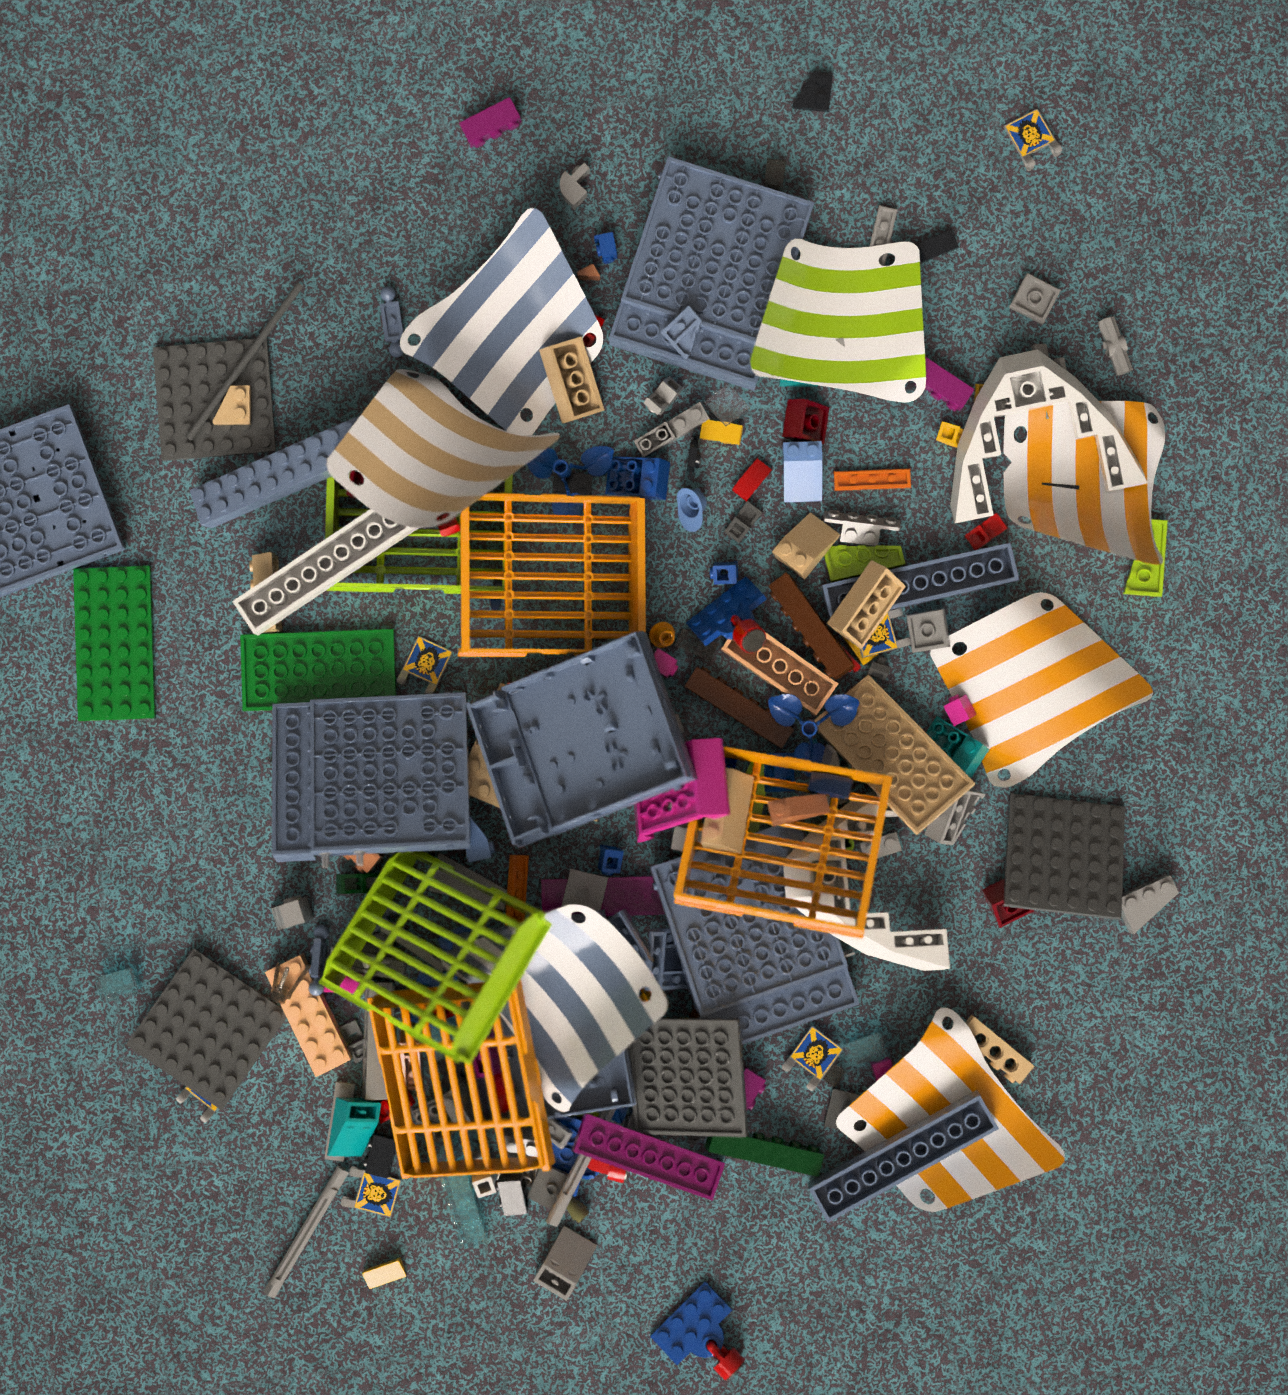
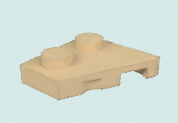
(235, 407)

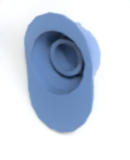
(690, 508)

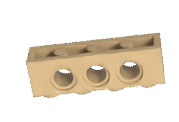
(1021, 1065)

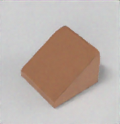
(588, 273)

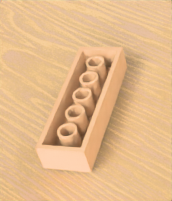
(785, 672)
(311, 1020)

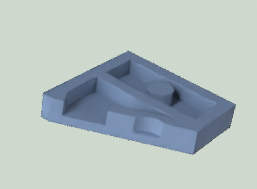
(683, 331)

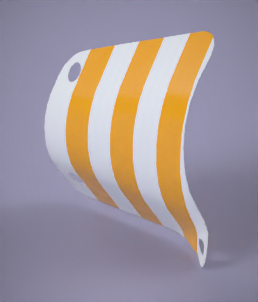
(1088, 516)
(1035, 683)
(929, 1078)

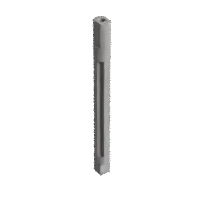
(572, 1180)
(306, 1231)

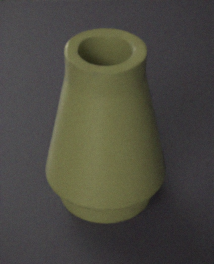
(577, 1210)

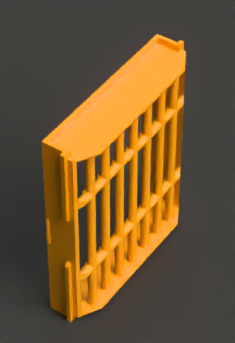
(635, 577)
(735, 872)
(400, 1112)

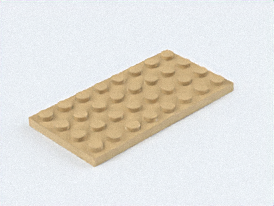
(892, 744)

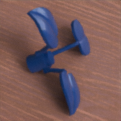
(596, 461)
(787, 707)

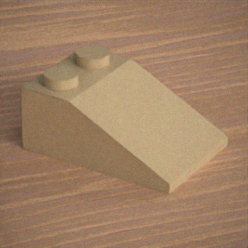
(805, 545)

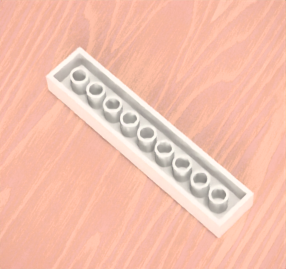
(318, 569)

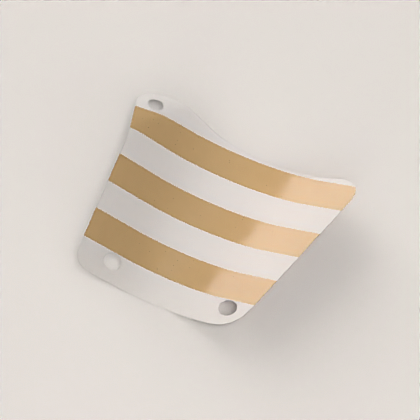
(426, 453)

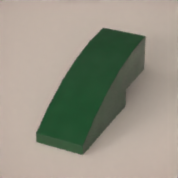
(355, 882)

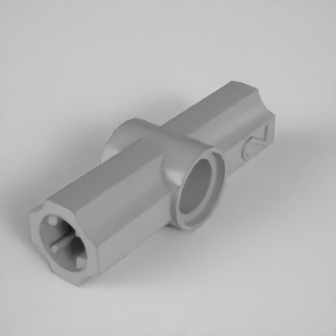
(1115, 346)

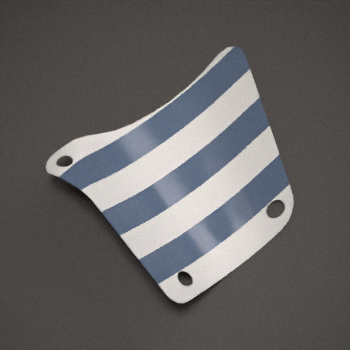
(498, 321)
(577, 998)

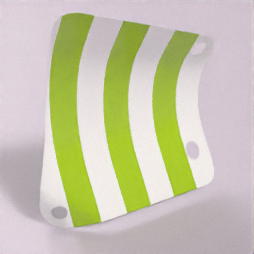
(849, 297)

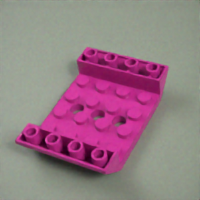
(695, 800)

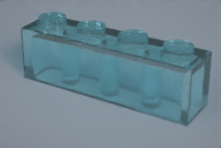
(465, 1209)

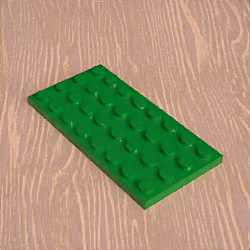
(114, 643)
(316, 666)

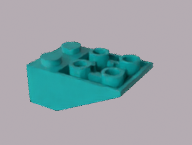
(957, 745)
(352, 1126)

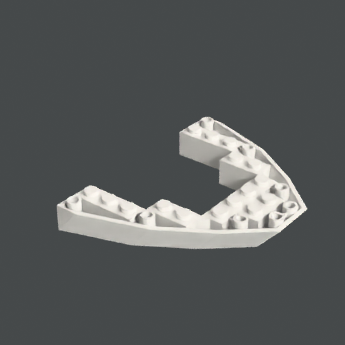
(1025, 384)
(916, 949)

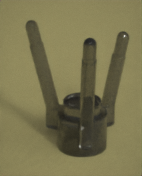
(280, 992)

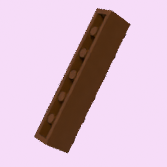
(811, 626)
(738, 707)

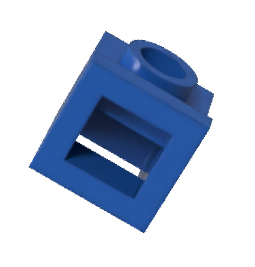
(606, 247)
(719, 578)
(614, 865)

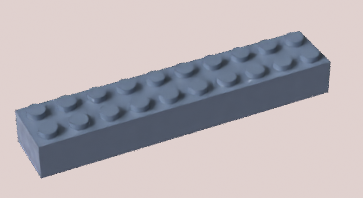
(267, 478)
(940, 577)
(902, 1156)

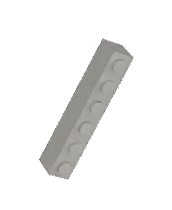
(372, 1078)

